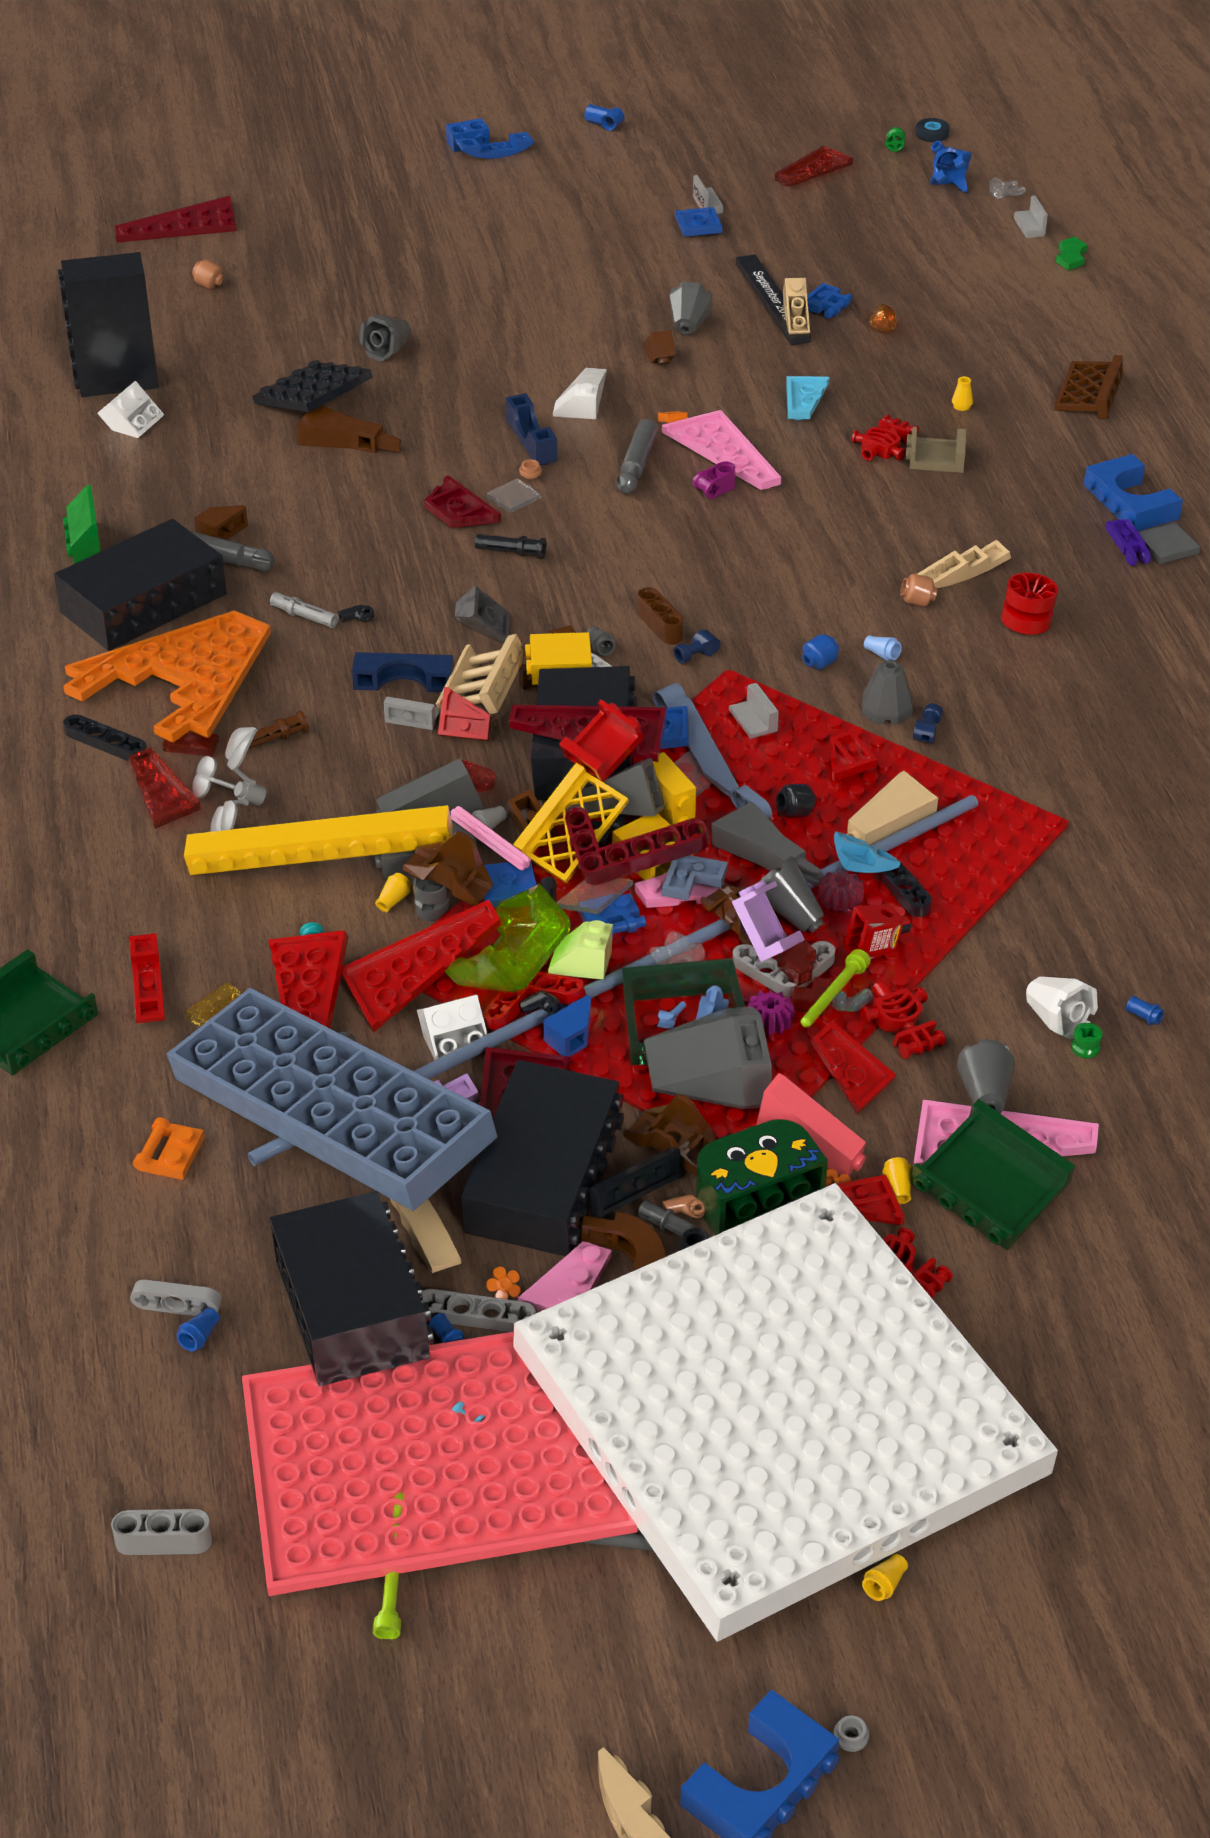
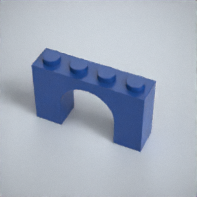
(1107, 483)
(741, 1813)

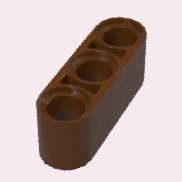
(660, 616)

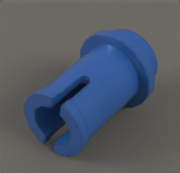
(1151, 1013)
(444, 1329)

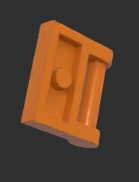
(177, 1153)

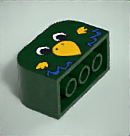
(757, 1172)

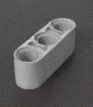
(146, 1529)

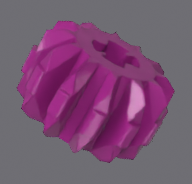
(775, 1011)

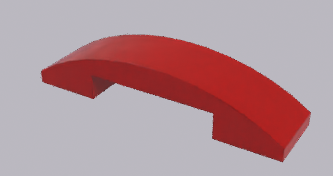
(147, 978)

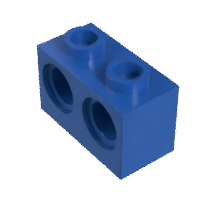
(467, 129)

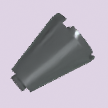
(794, 897)
(987, 1072)

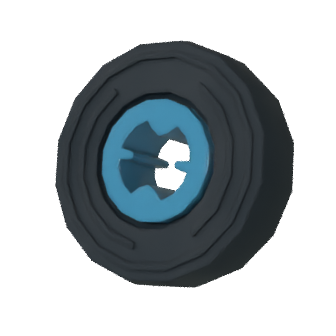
(932, 129)

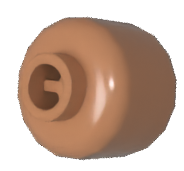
(207, 274)
(918, 590)

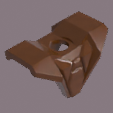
(454, 865)
(721, 904)
(677, 1118)

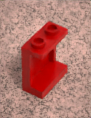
(604, 741)

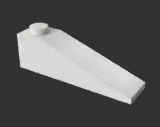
(582, 395)

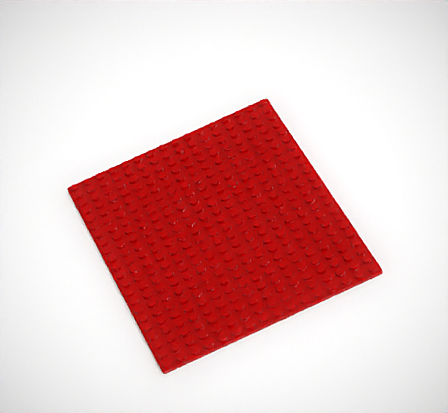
(959, 863)

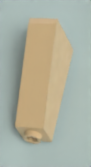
(892, 809)

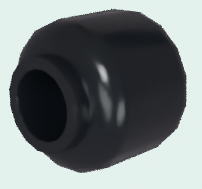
(796, 800)

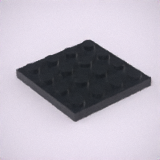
(312, 386)

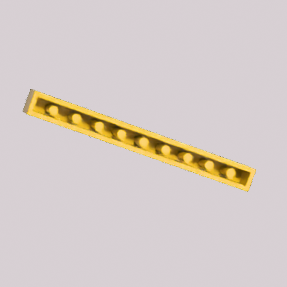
(316, 840)

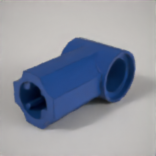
(606, 117)

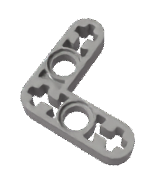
(748, 962)

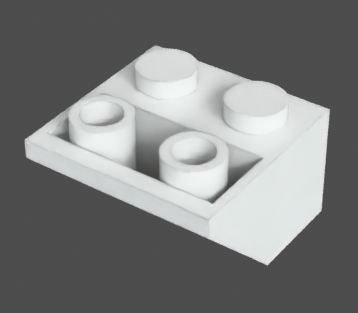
(131, 412)
(452, 1025)

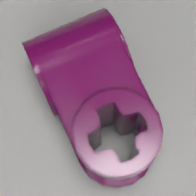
(716, 479)

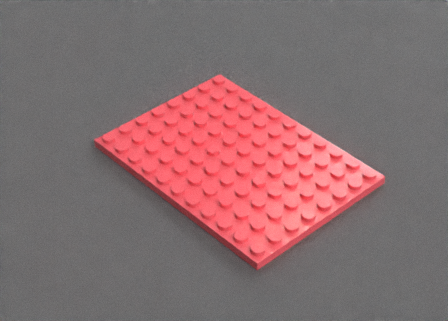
(471, 1489)

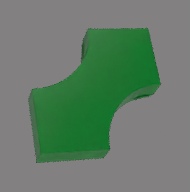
(1071, 253)

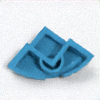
(861, 857)

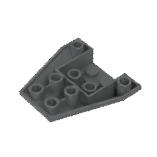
(713, 1059)

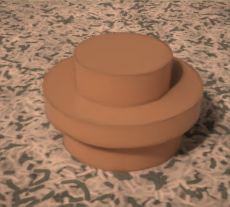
(530, 469)

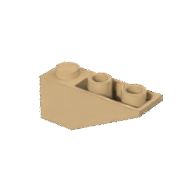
(796, 306)

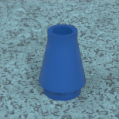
(196, 1331)

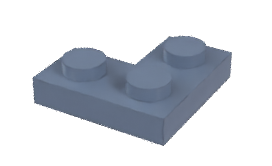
(691, 870)

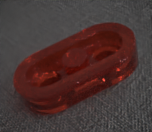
(482, 777)

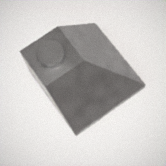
(483, 615)

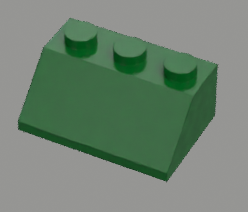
(81, 526)

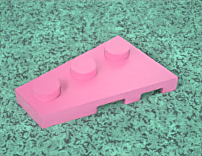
(651, 892)
(569, 1278)

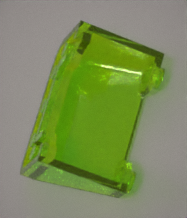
(529, 935)

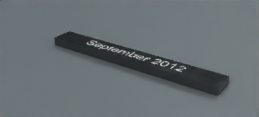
(768, 294)

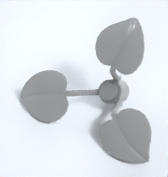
(247, 791)

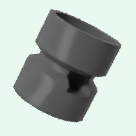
(430, 899)

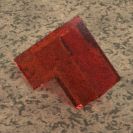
(797, 962)
(805, 998)

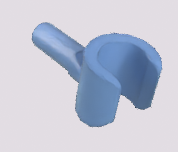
(668, 1019)

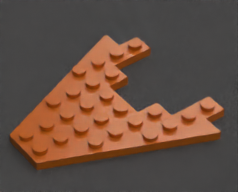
(201, 658)

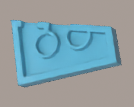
(804, 395)

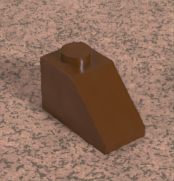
(660, 347)
(222, 521)
(523, 809)

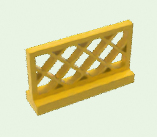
(552, 811)

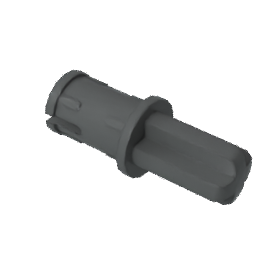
(663, 1218)

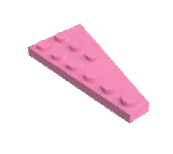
(720, 441)
(1063, 1136)

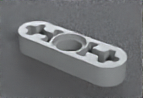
(156, 1297)

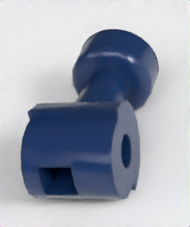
(702, 642)
(926, 728)

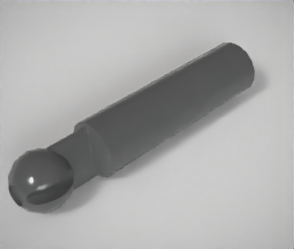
(637, 456)
(240, 554)

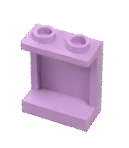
(762, 923)

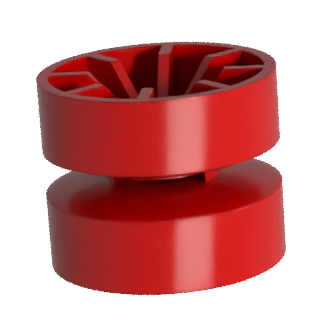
(1029, 603)

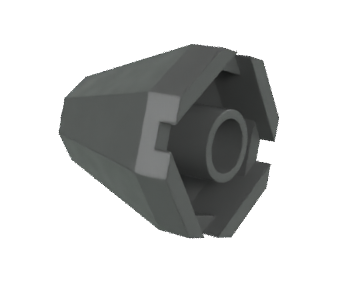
(689, 306)
(384, 336)
(887, 695)

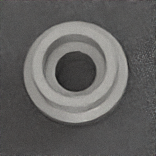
(852, 1725)

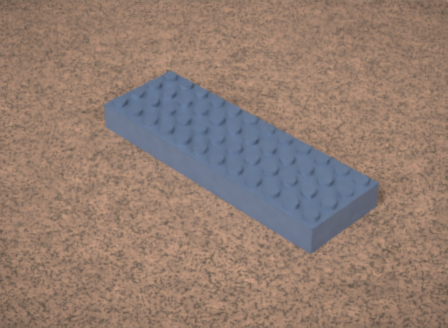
(333, 1098)

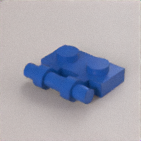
(828, 299)
(621, 913)

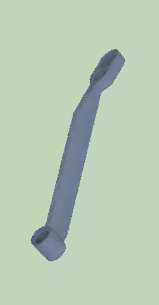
(706, 752)

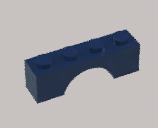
(538, 442)
(375, 669)

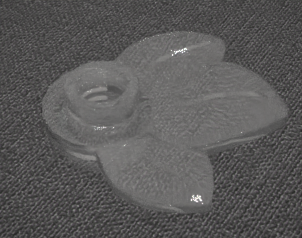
(1000, 189)
(677, 950)

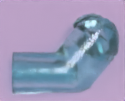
(854, 1003)

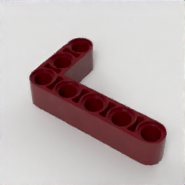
(630, 848)

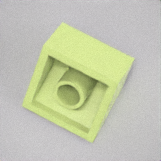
(584, 951)

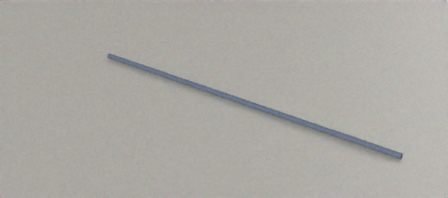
(615, 978)

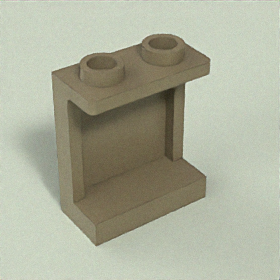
(936, 453)

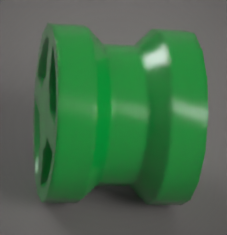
(895, 144)
(1086, 1040)

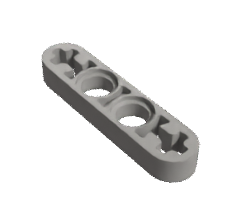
(477, 1306)

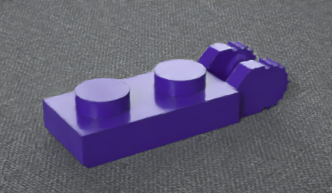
(1128, 541)

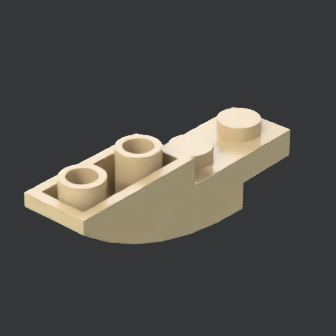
(627, 1800)

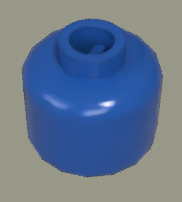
(820, 652)

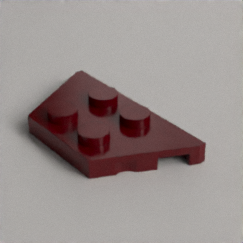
(459, 506)

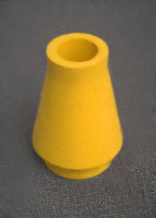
(963, 396)
(394, 890)
(899, 1177)
(883, 1579)

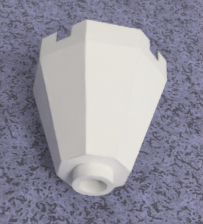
(1062, 1003)

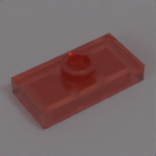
(193, 744)

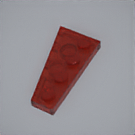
(813, 165)
(161, 789)

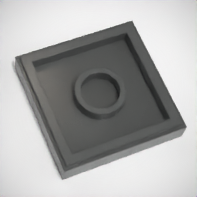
(1169, 543)

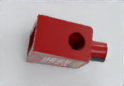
(875, 930)

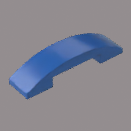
(516, 144)

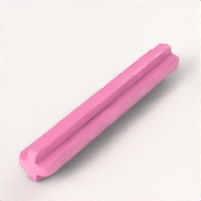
(490, 838)

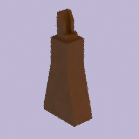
(337, 430)

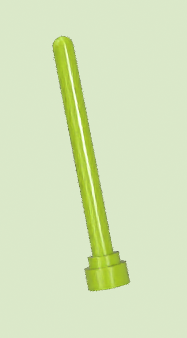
(855, 964)
(387, 1623)

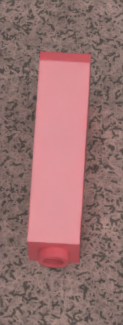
(836, 1141)

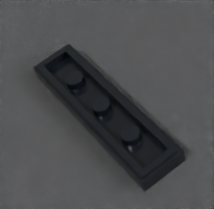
(635, 1182)

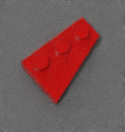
(852, 1066)

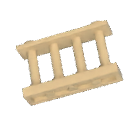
(499, 675)

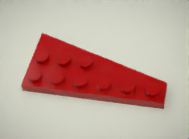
(310, 972)
(400, 972)

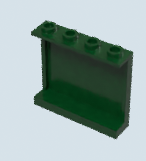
(36, 1012)
(994, 1175)

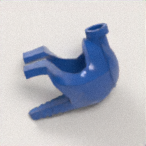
(950, 166)

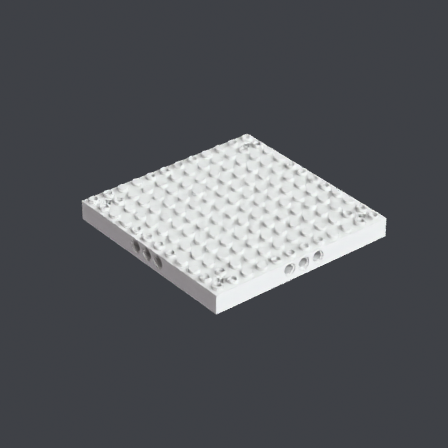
(780, 1407)

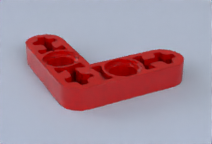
(502, 1012)

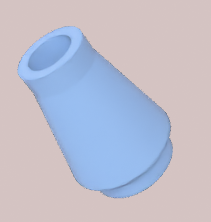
(884, 647)

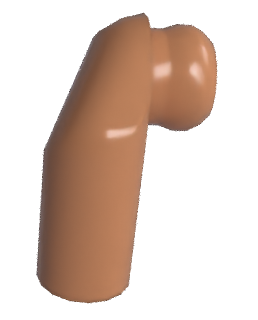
(687, 1205)

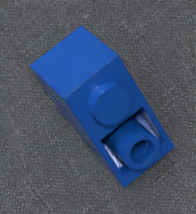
(569, 1028)

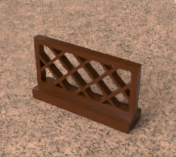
(1106, 388)

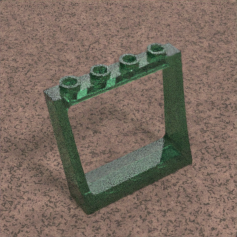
(674, 981)

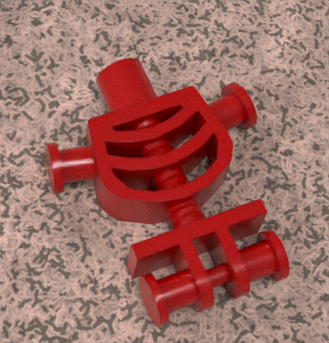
(884, 439)
(892, 1013)
(925, 1274)

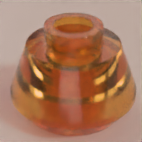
(883, 319)

